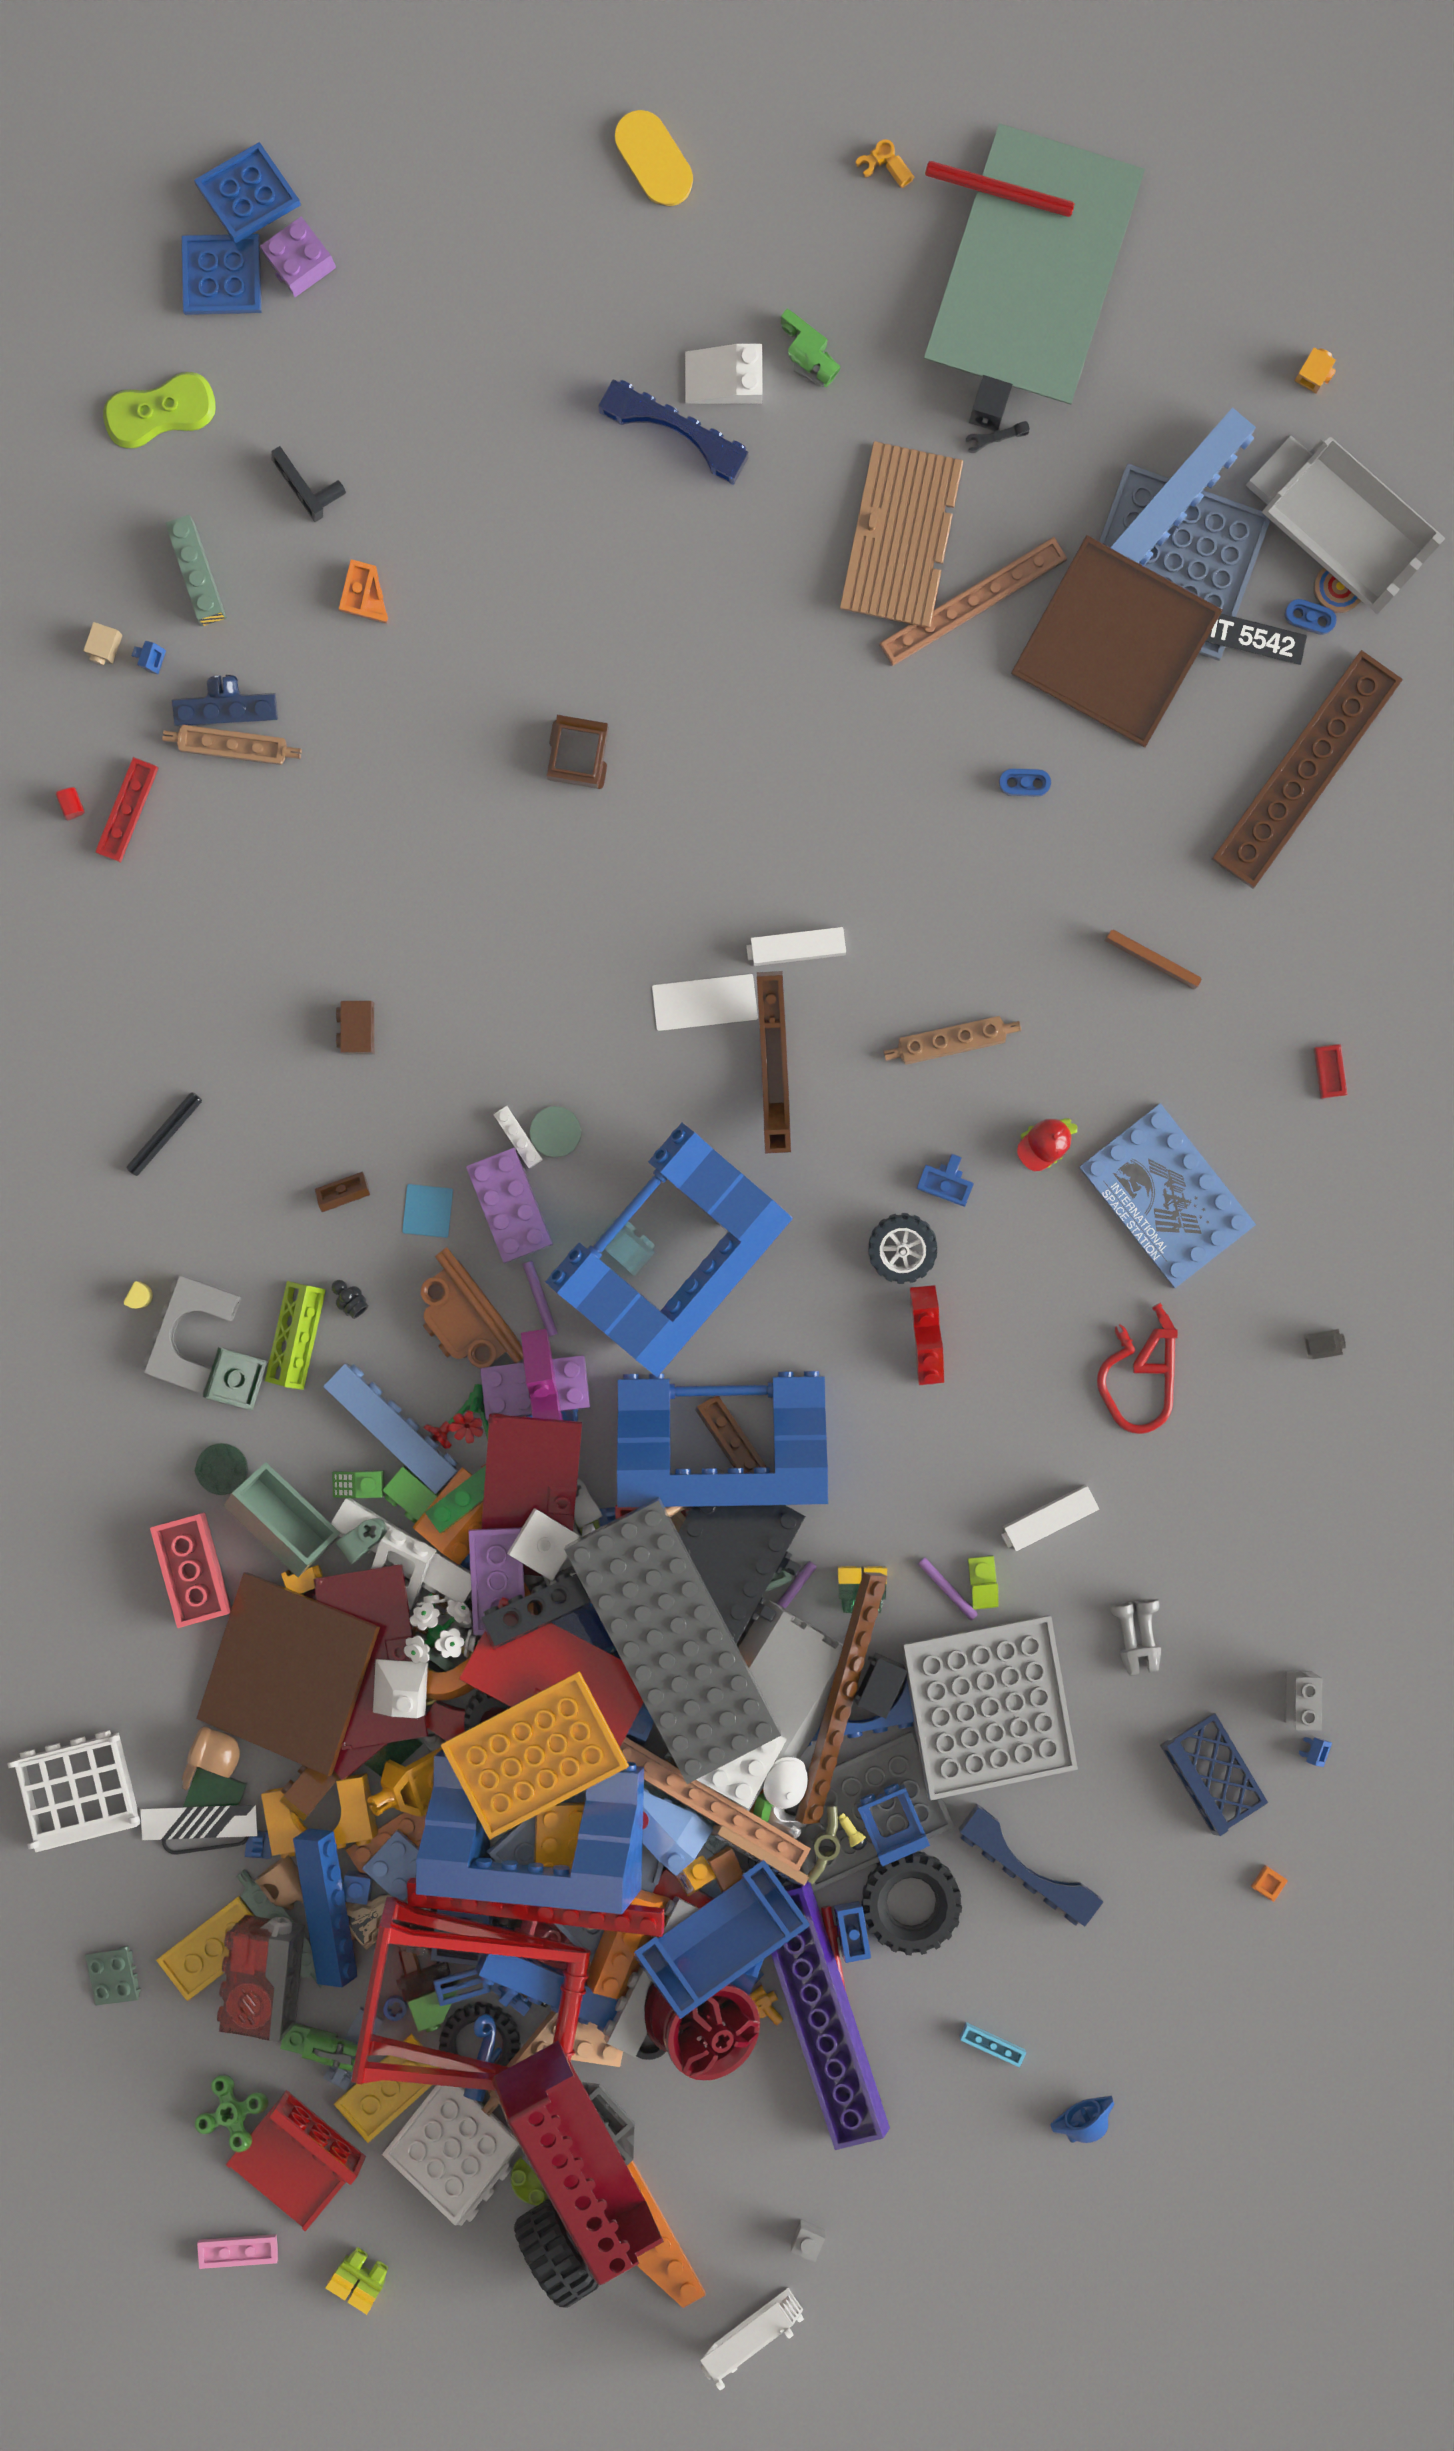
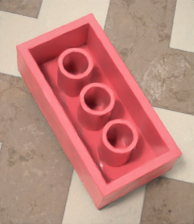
(191, 1570)

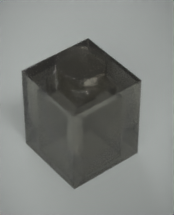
(1324, 1344)

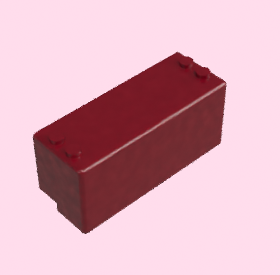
(577, 2162)

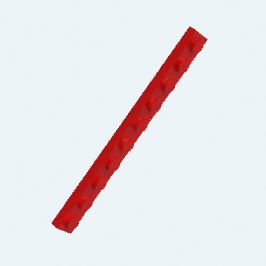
(634, 1920)

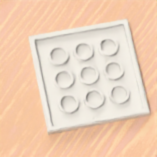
(451, 2150)

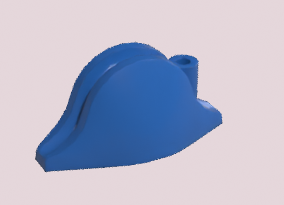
(1085, 2120)

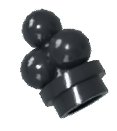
(349, 1299)

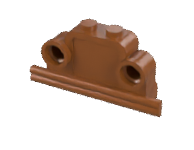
(465, 1317)

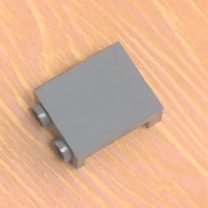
(1303, 1700)

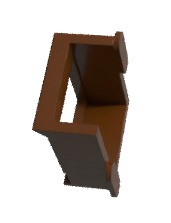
(593, 780)

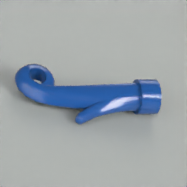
(486, 2050)

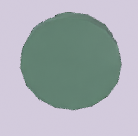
(555, 1131)

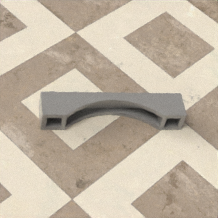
(628, 2026)

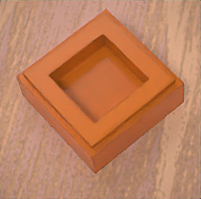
(1269, 1883)

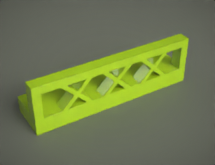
(298, 1336)

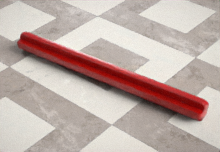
(999, 188)

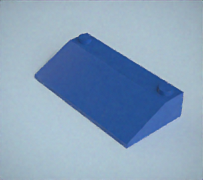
(721, 1940)

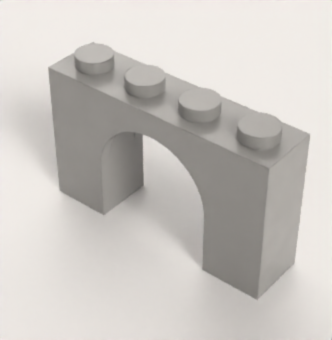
(166, 1360)

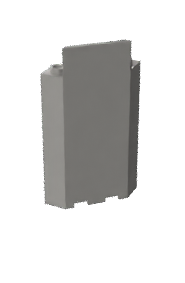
(1345, 518)
(794, 1673)

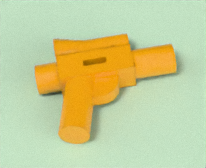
(764, 2004)

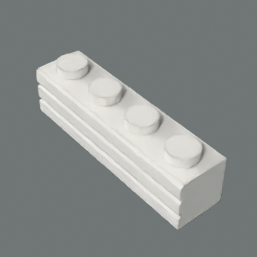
(518, 1137)

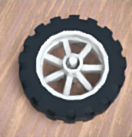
(906, 1223)

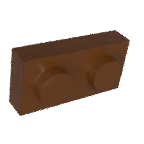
(342, 1191)

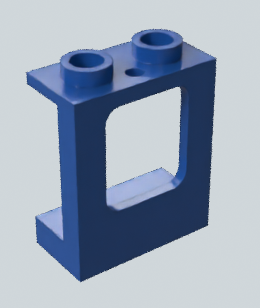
(900, 1843)

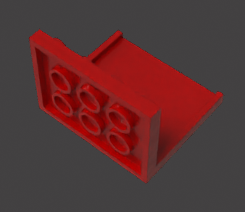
(297, 2160)

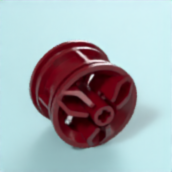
(712, 2038)

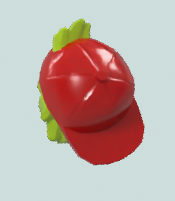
(1045, 1143)

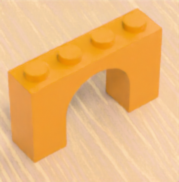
(355, 1825)

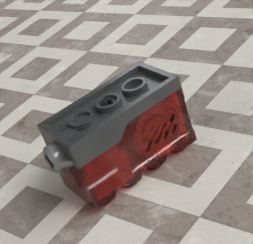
(261, 1977)

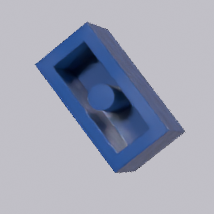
(852, 1931)

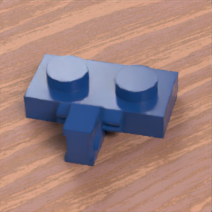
(946, 1182)
(518, 2002)

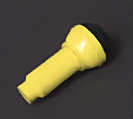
(856, 1839)

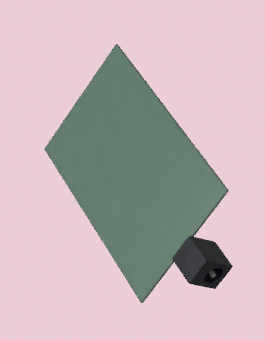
(1031, 278)

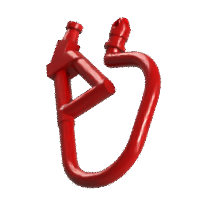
(1140, 1366)

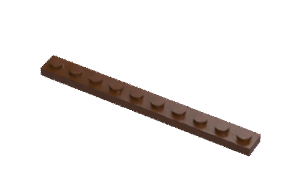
(841, 1697)

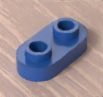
(1310, 614)
(1024, 782)

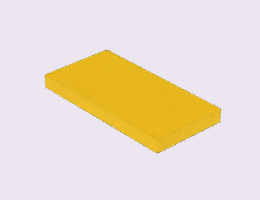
(199, 1956)
(378, 2103)

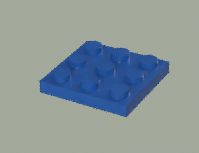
(247, 192)
(221, 274)

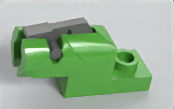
(807, 351)
(320, 2046)

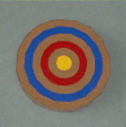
(1333, 593)

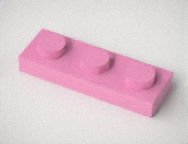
(237, 2251)

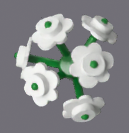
(445, 1641)

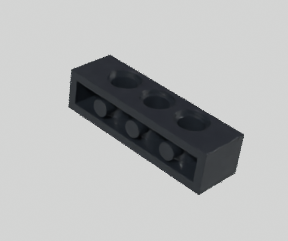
(501, 1634)

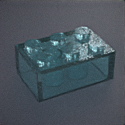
(629, 1249)

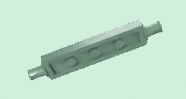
(264, 1908)

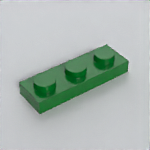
(458, 1502)

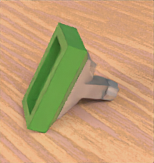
(777, 1817)

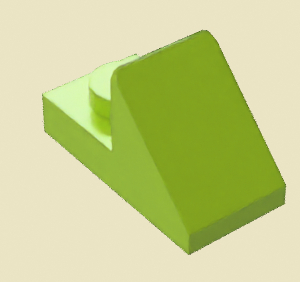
(983, 1582)

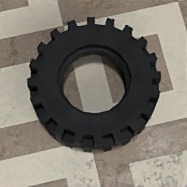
(920, 1936)

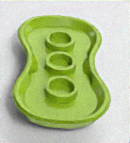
(140, 415)

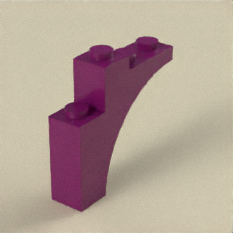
(540, 1375)

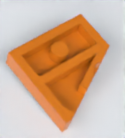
(363, 592)

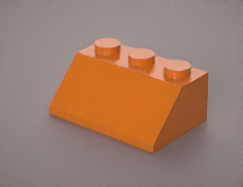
(455, 1540)

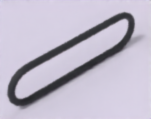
(203, 1848)

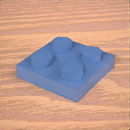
(394, 1865)

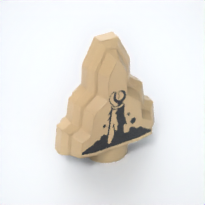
(365, 1920)

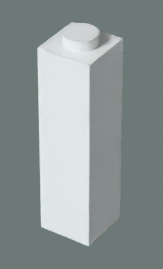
(797, 946)
(1049, 1518)

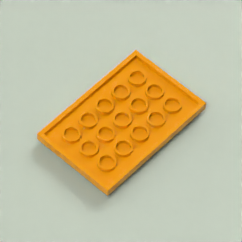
(534, 1755)

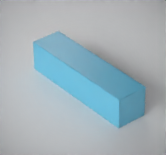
(992, 2044)

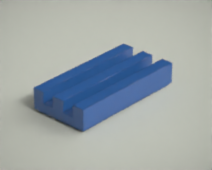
(440, 1991)

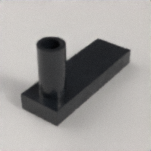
(312, 502)

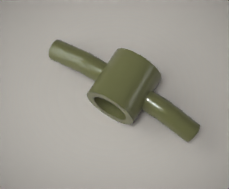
(830, 1833)

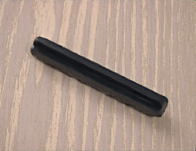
(164, 1133)

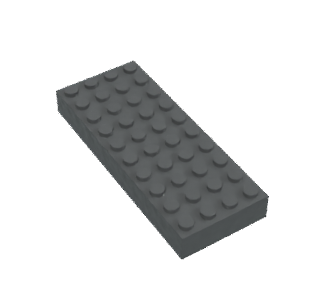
(672, 1640)

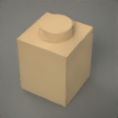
(102, 644)

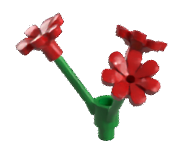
(465, 1425)

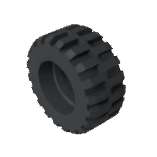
(553, 2255)

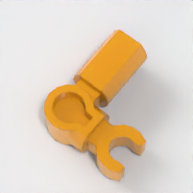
(885, 153)

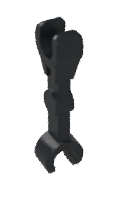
(1018, 430)

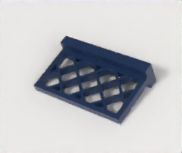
(1195, 1786)

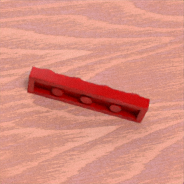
(126, 809)

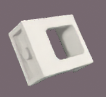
(409, 1548)

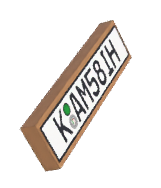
(758, 1854)

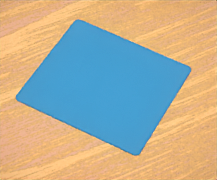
(427, 1210)

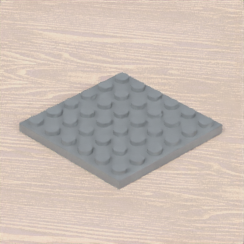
(989, 1707)

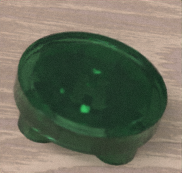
(221, 1468)

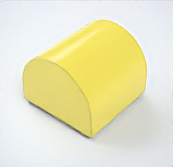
(139, 1296)

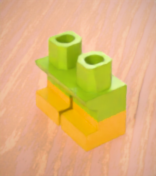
(369, 2282)

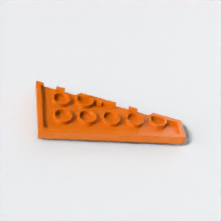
(667, 2262)

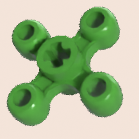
(240, 2112)

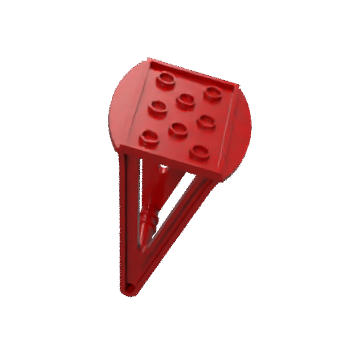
(468, 1937)

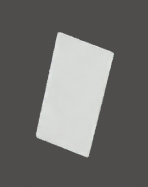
(705, 1002)

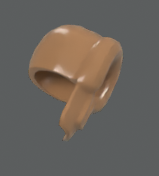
(212, 1752)

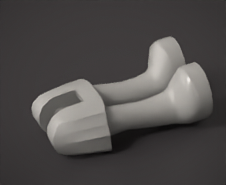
(1132, 1651)

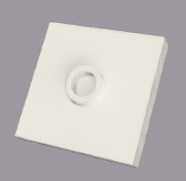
(542, 1544)

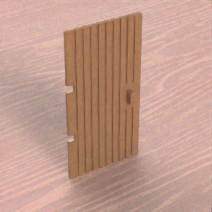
(901, 534)

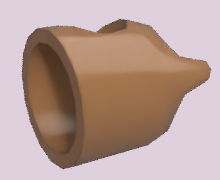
(281, 1883)

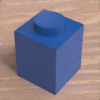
(357, 1887)

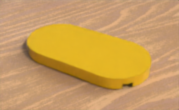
(653, 158)

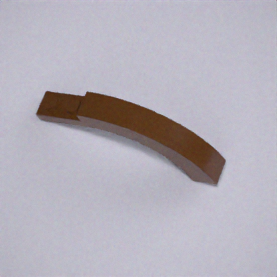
(774, 1062)

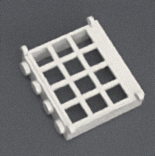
(83, 1830)
(751, 2336)

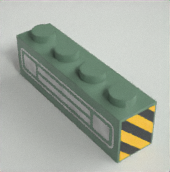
(195, 570)

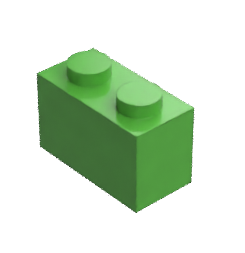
(409, 1493)

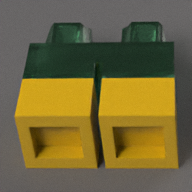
(849, 1581)

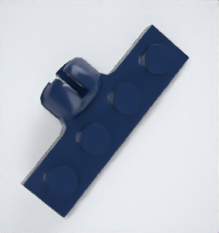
(224, 705)

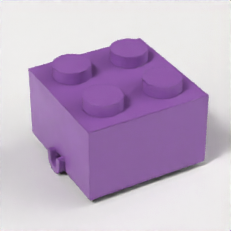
(298, 256)

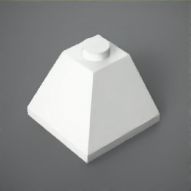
(400, 1688)

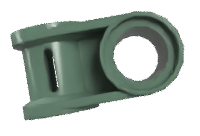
(359, 1541)

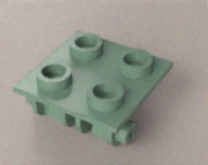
(113, 1976)

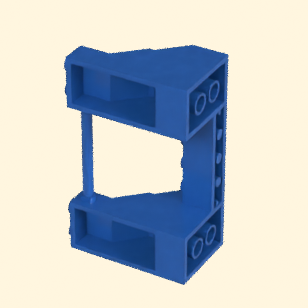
(724, 1195)
(799, 1446)
(605, 1863)

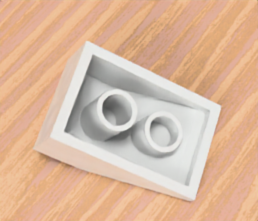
(724, 375)

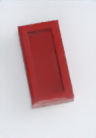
(1330, 1071)

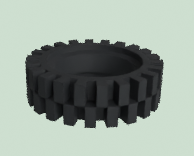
(468, 2015)

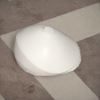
(786, 1783)

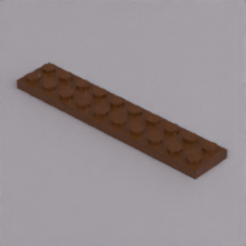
(1307, 769)

